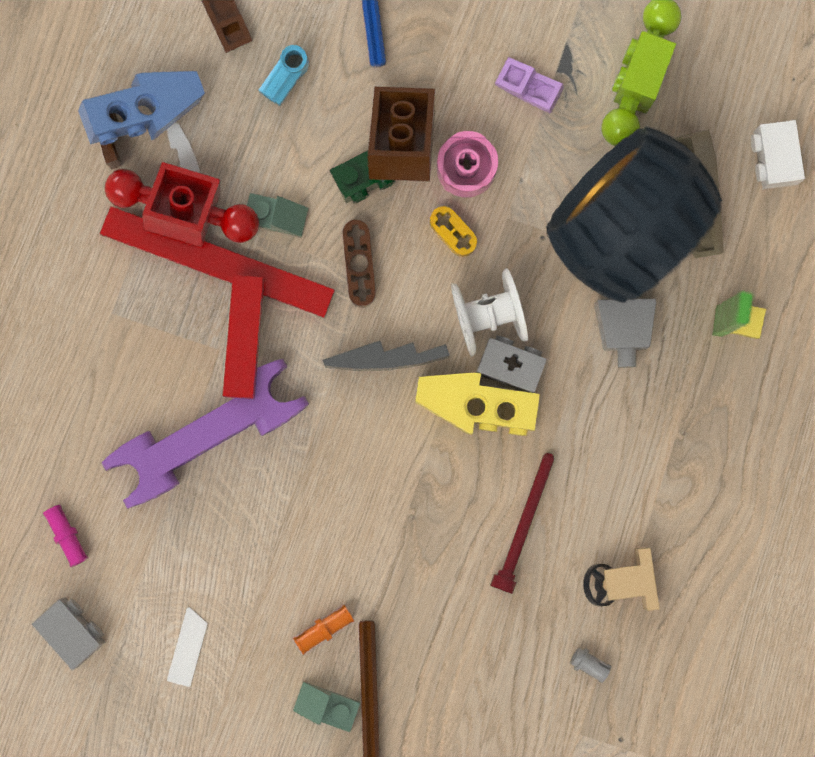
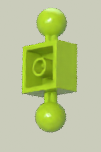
(646, 66)

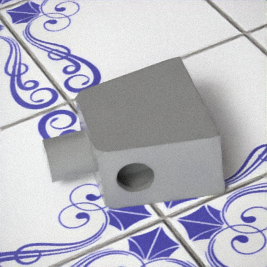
(625, 327)

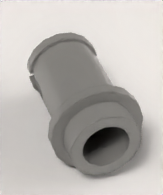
(590, 664)

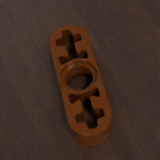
(364, 241)

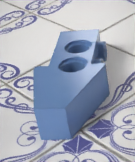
(164, 93)

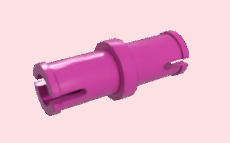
(65, 535)

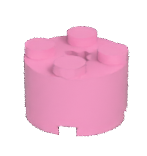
(482, 156)

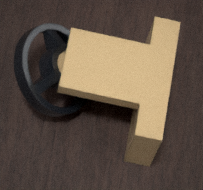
(624, 582)

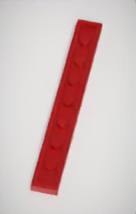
(219, 263)

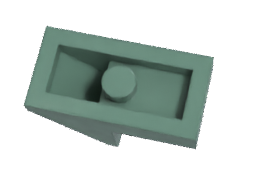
(279, 214)
(326, 707)

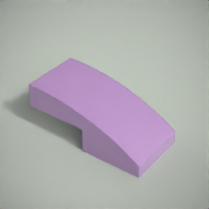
(528, 85)

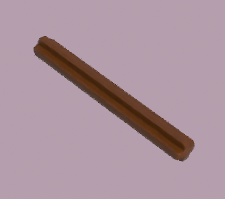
(369, 690)

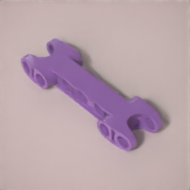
(158, 460)

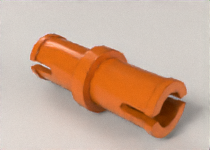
(323, 629)

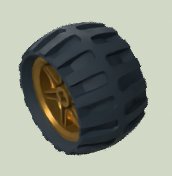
(635, 215)

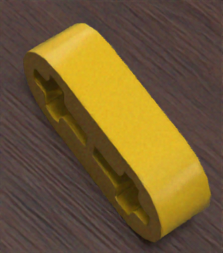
(458, 226)

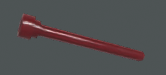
(505, 579)

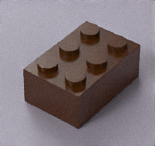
(401, 133)

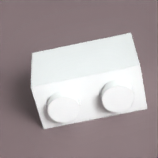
(778, 154)

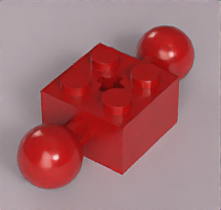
(164, 206)

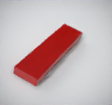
(243, 337)

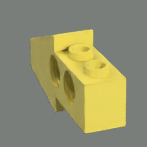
(450, 394)

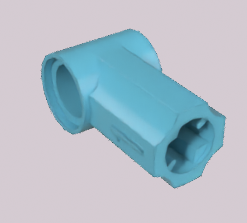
(283, 77)

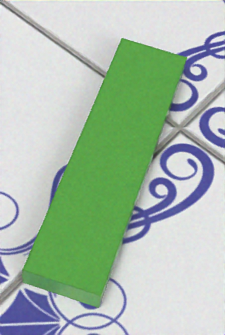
(732, 314)

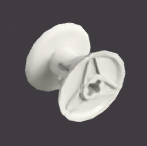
(490, 312)

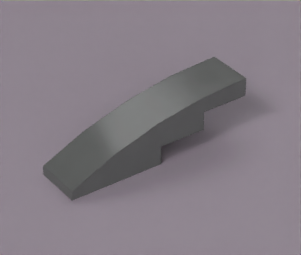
(373, 358)

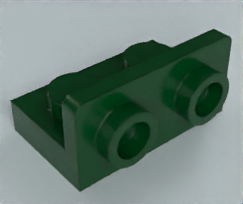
(354, 180)

